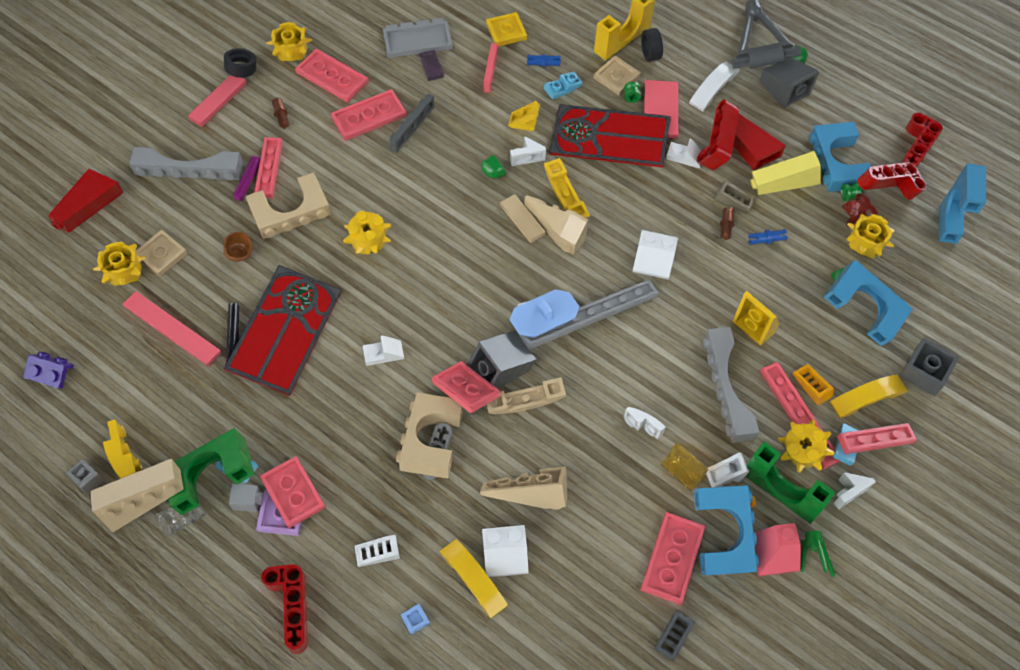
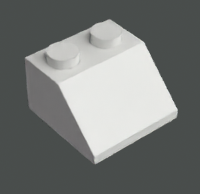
(655, 254)
(505, 551)

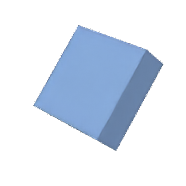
(415, 619)

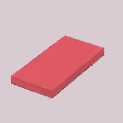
(331, 75)
(662, 99)
(368, 114)
(673, 558)

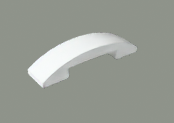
(712, 85)

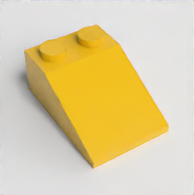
(755, 319)

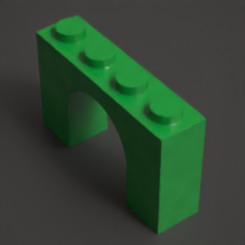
(229, 449)
(804, 502)

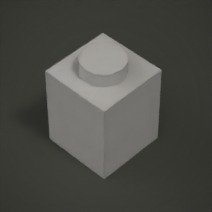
(245, 497)

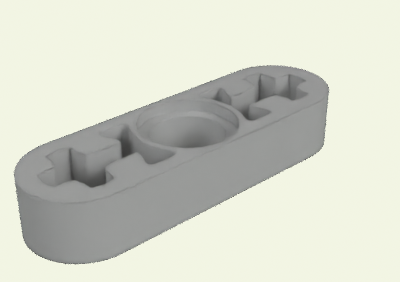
(445, 441)

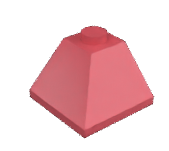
(778, 550)

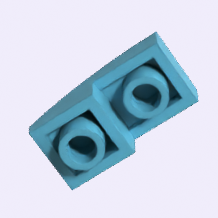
(566, 84)

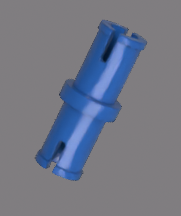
(543, 60)
(767, 236)

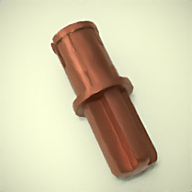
(280, 112)
(727, 223)

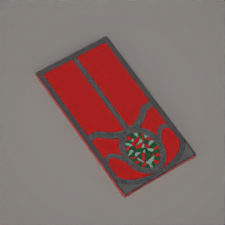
(610, 135)
(283, 330)

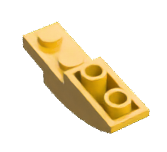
(119, 453)

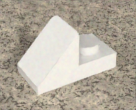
(530, 153)
(684, 154)
(385, 351)
(728, 470)
(854, 487)

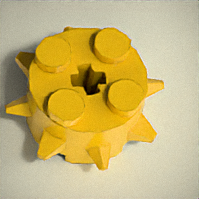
(289, 42)
(367, 232)
(870, 235)
(119, 264)
(814, 453)

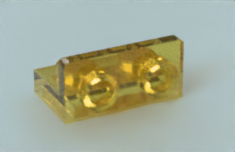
(684, 467)

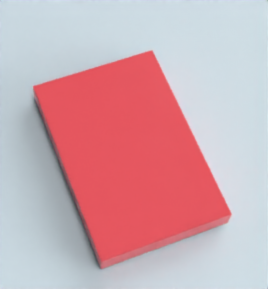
(466, 387)
(292, 492)

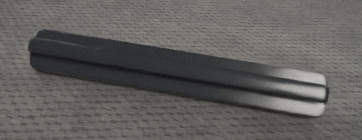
(232, 328)

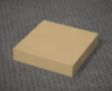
(616, 75)
(161, 253)

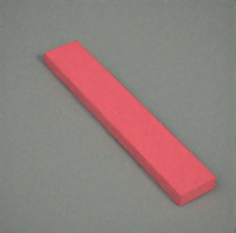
(172, 328)
(793, 403)

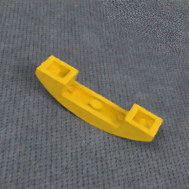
(563, 189)
(868, 394)
(474, 577)

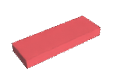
(490, 67)

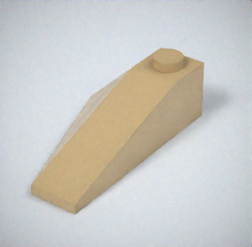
(565, 228)

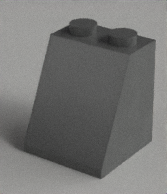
(789, 80)
(501, 359)

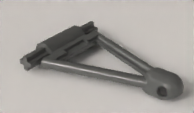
(765, 54)

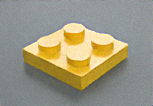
(506, 29)

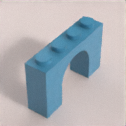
(830, 137)
(965, 195)
(891, 308)
(741, 556)

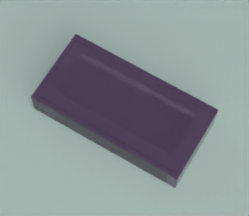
(431, 65)

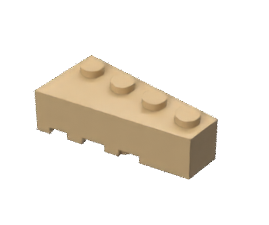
(135, 494)

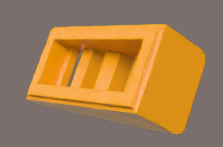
(818, 395)

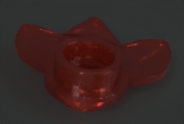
(858, 207)

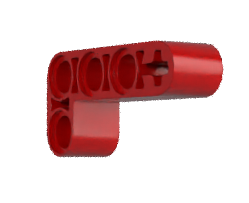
(926, 132)
(722, 136)
(892, 175)
(290, 608)

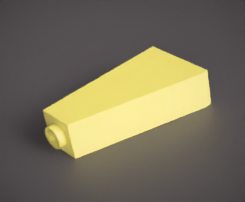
(788, 175)

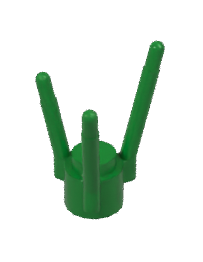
(815, 542)

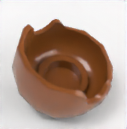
(237, 246)

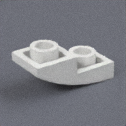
(638, 419)

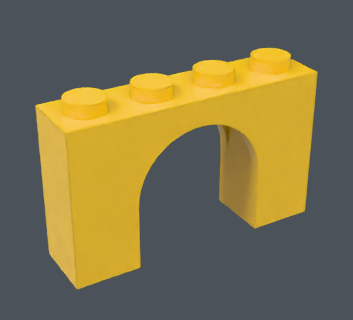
(613, 37)

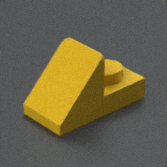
(525, 117)

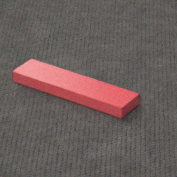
(216, 100)
(269, 166)
(876, 438)

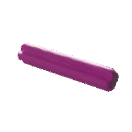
(246, 178)

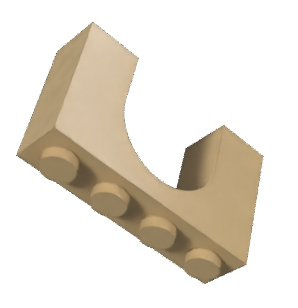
(273, 222)
(416, 456)

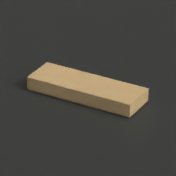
(522, 218)

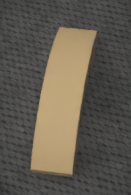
(528, 398)

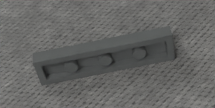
(414, 120)

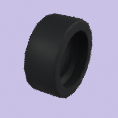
(652, 44)
(240, 55)

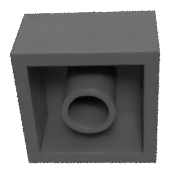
(929, 367)

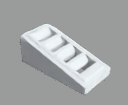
(386, 556)

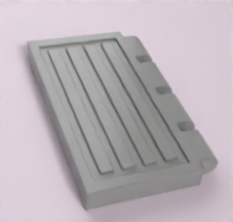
(417, 38)

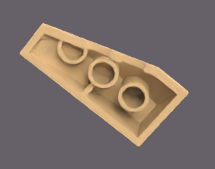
(538, 490)

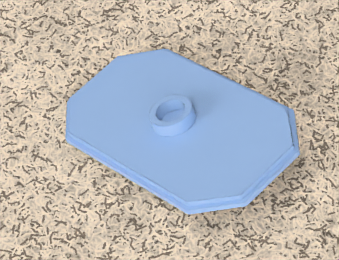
(544, 313)

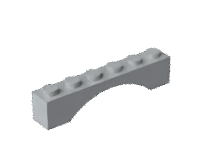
(220, 166)
(740, 421)

